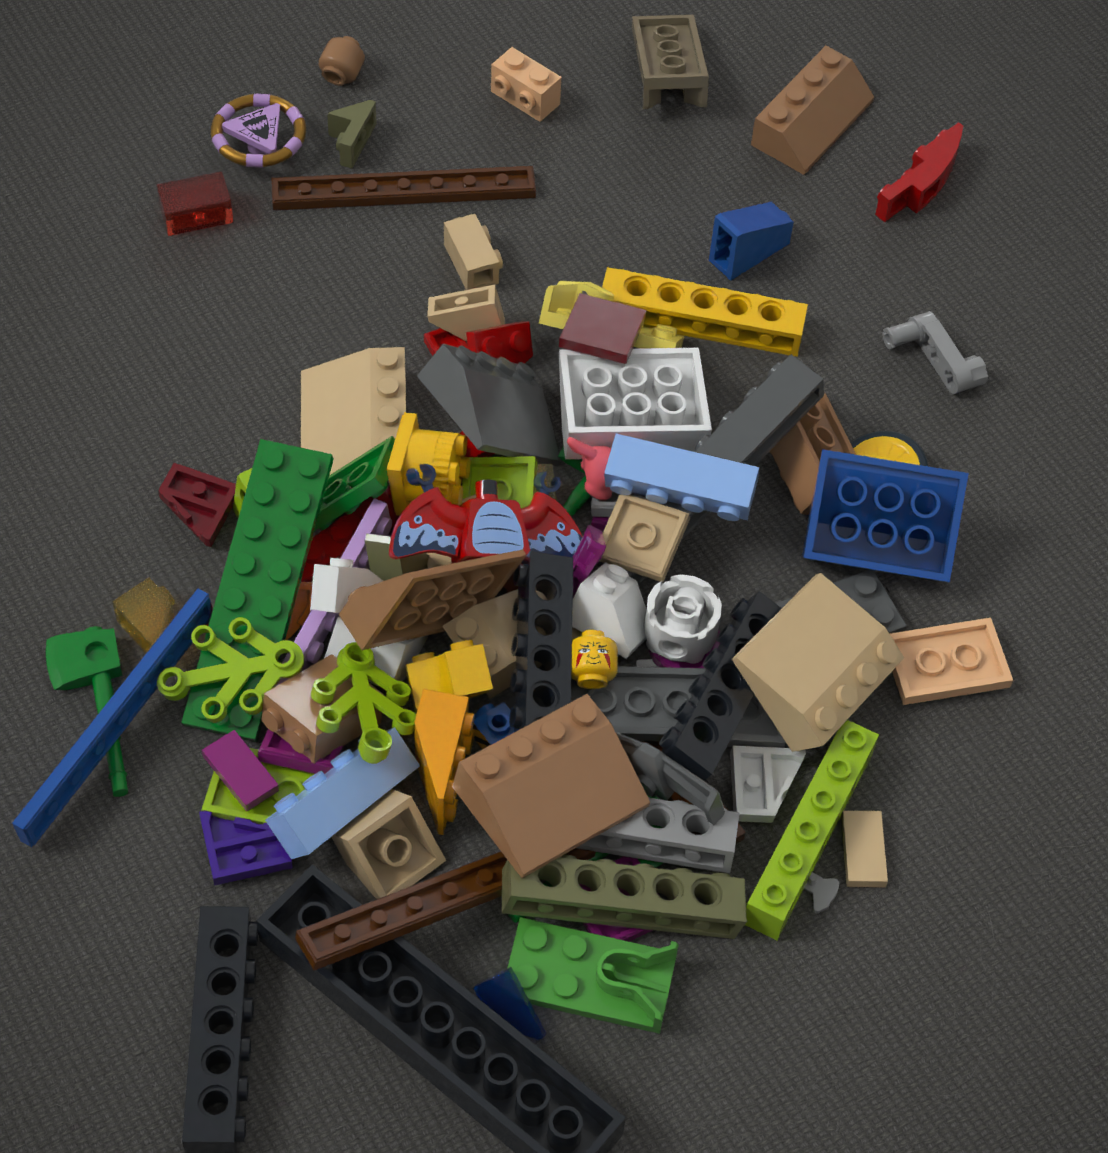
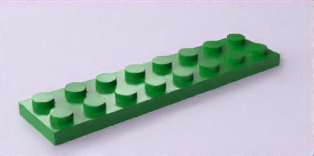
(263, 570)

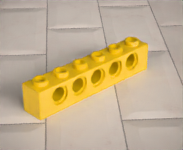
(711, 311)

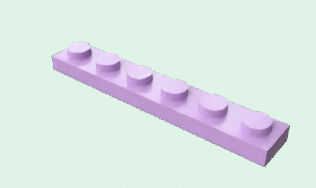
(320, 623)

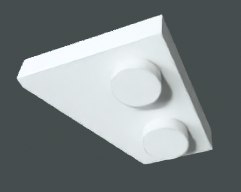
(762, 780)

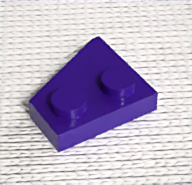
(241, 848)

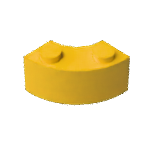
(454, 672)

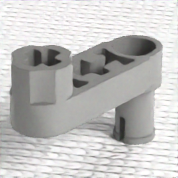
(953, 369)

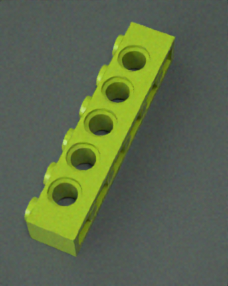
(810, 829)

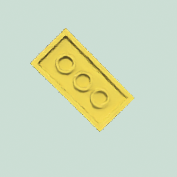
(561, 299)

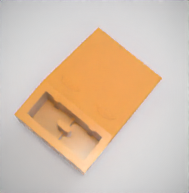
(441, 742)

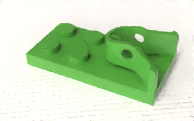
(593, 974)

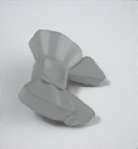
(823, 891)

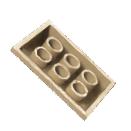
(353, 403)
(816, 663)

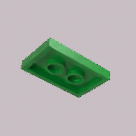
(355, 483)

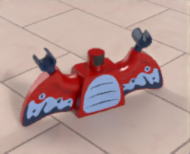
(482, 524)

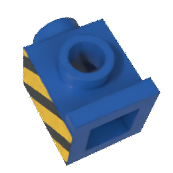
(487, 724)

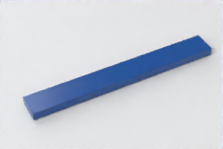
(111, 721)

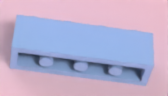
(681, 477)
(337, 797)

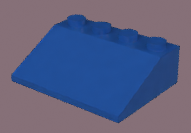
(885, 515)

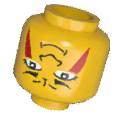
(594, 660)

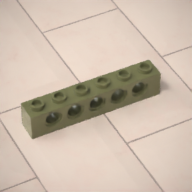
(643, 909)

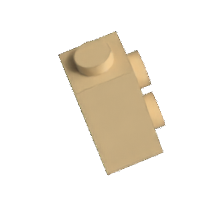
(472, 252)

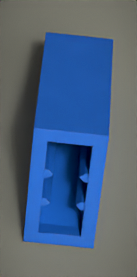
(748, 237)

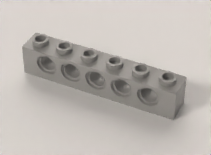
(673, 841)

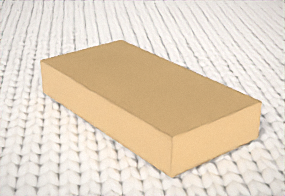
(864, 849)

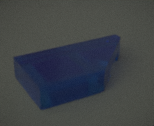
(507, 998)

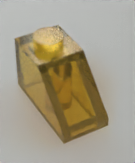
(144, 612)

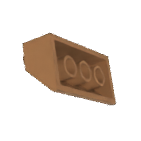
(812, 111)
(801, 450)

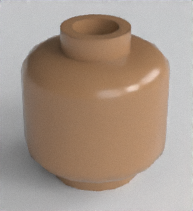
(341, 60)

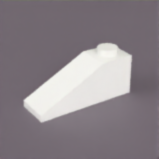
(336, 582)

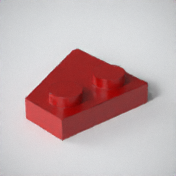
(506, 341)

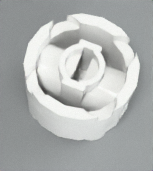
(682, 618)

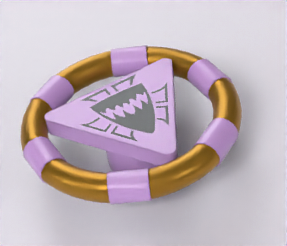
(258, 130)

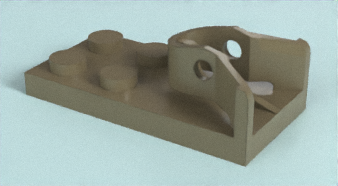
(670, 58)

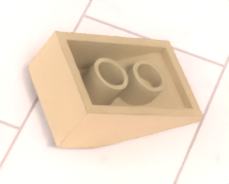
(494, 627)

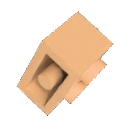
(525, 84)

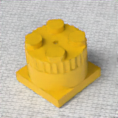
(437, 448)

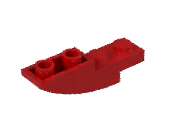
(925, 179)

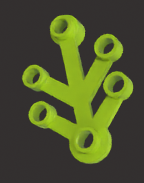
(360, 666)
(235, 670)

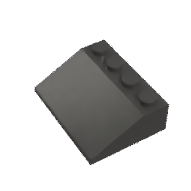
(493, 402)

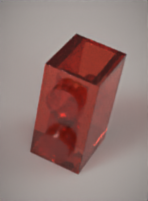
(195, 203)

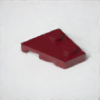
(198, 500)

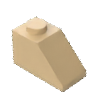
(466, 310)

